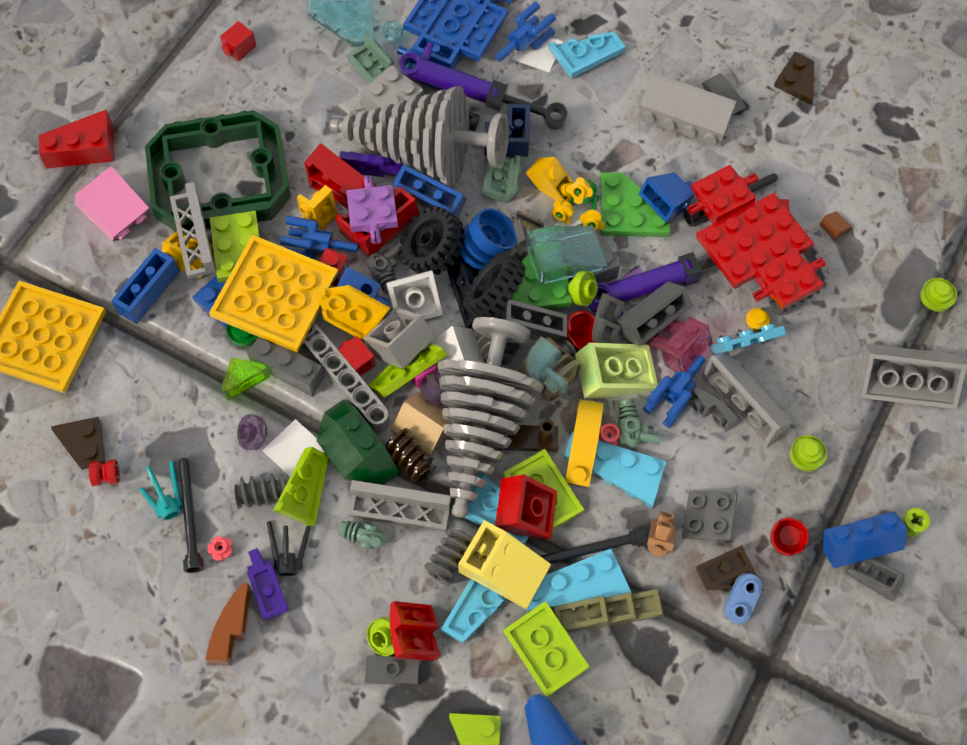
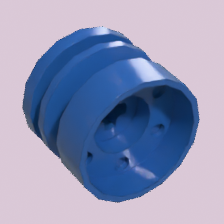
(487, 236)

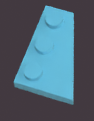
(587, 53)
(747, 338)
(486, 506)

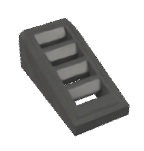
(872, 583)

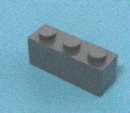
(654, 313)
(287, 365)

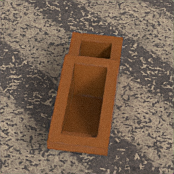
(229, 627)

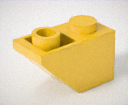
(550, 178)

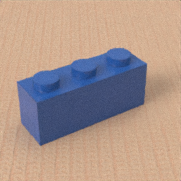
(429, 190)
(145, 285)
(864, 539)

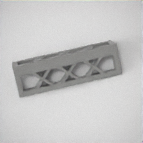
(200, 229)
(399, 496)

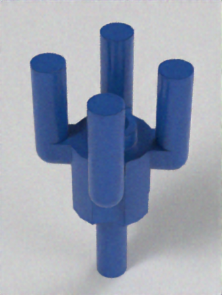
(527, 32)
(312, 240)
(675, 391)

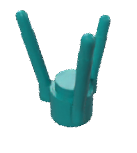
(167, 505)

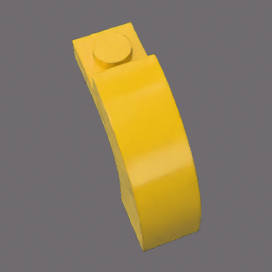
(584, 442)

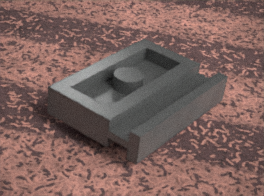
(523, 224)

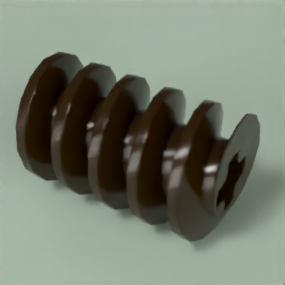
(409, 456)

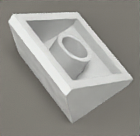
(416, 295)
(459, 344)

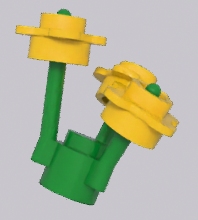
(582, 191)

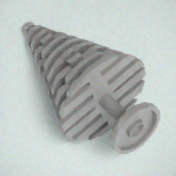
(427, 133)
(483, 407)

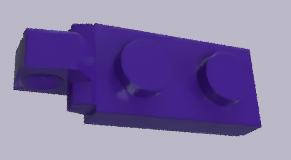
(371, 164)
(266, 586)

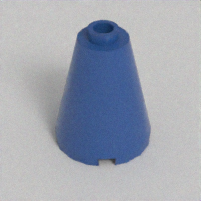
(547, 724)

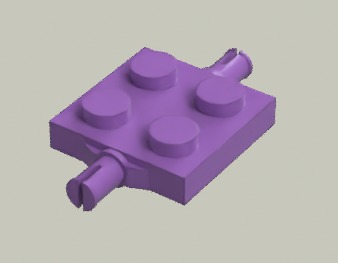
(372, 209)

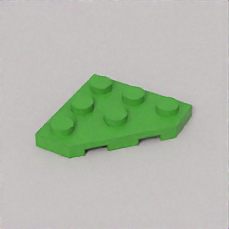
(626, 211)
(546, 296)

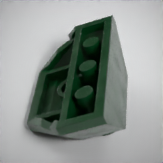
(354, 446)

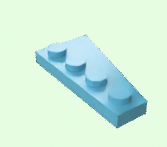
(629, 470)
(582, 581)

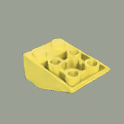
(503, 565)

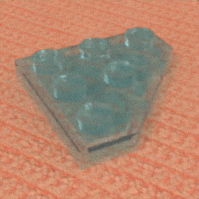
(345, 18)

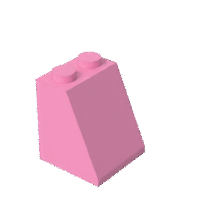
(111, 204)

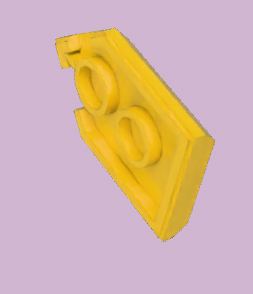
(351, 309)

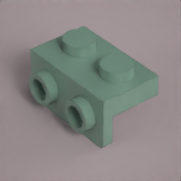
(370, 60)
(502, 182)

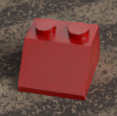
(526, 507)

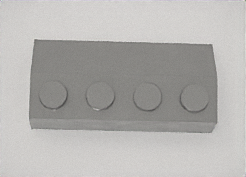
(686, 109)
(911, 376)
(746, 398)

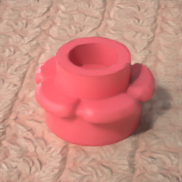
(609, 429)
(222, 554)

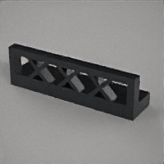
(461, 278)

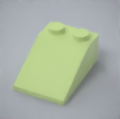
(615, 370)

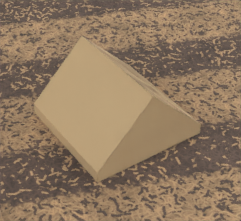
(423, 421)

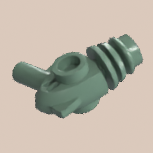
(631, 428)
(367, 535)

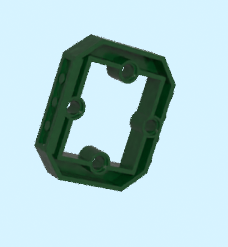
(200, 133)

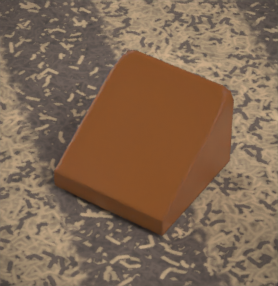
(835, 225)

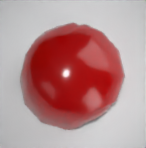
(789, 536)

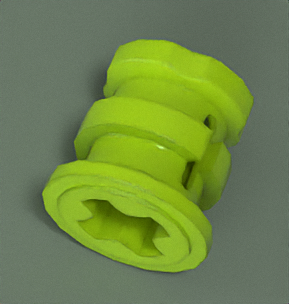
(914, 515)

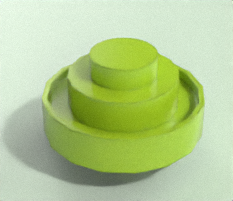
(583, 288)
(938, 294)
(808, 453)
(380, 637)

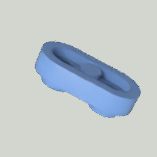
(741, 597)

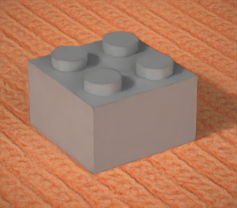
(389, 88)
(399, 337)

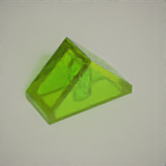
(242, 376)

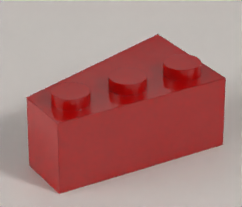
(79, 142)
(328, 169)
(406, 209)

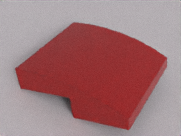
(413, 631)

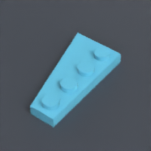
(471, 611)

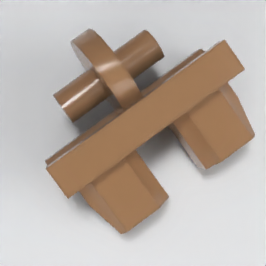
(661, 534)

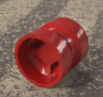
(104, 472)

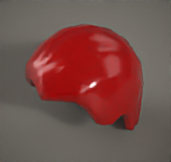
(580, 328)

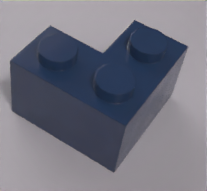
(519, 130)

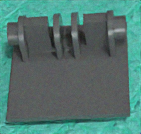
(710, 516)

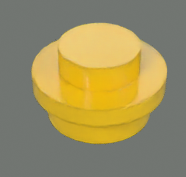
(757, 318)

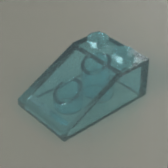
(563, 252)

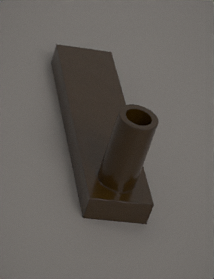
(534, 438)

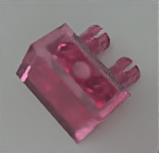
(685, 344)

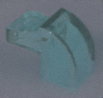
(540, 363)

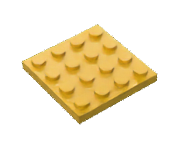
(273, 293)
(46, 335)

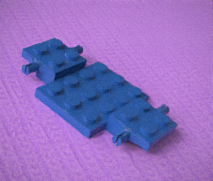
(454, 29)

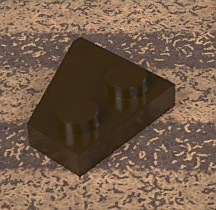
(798, 78)
(82, 440)
(723, 570)

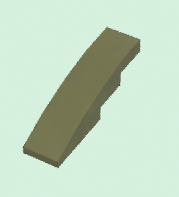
(610, 610)

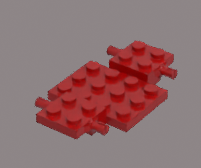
(754, 238)

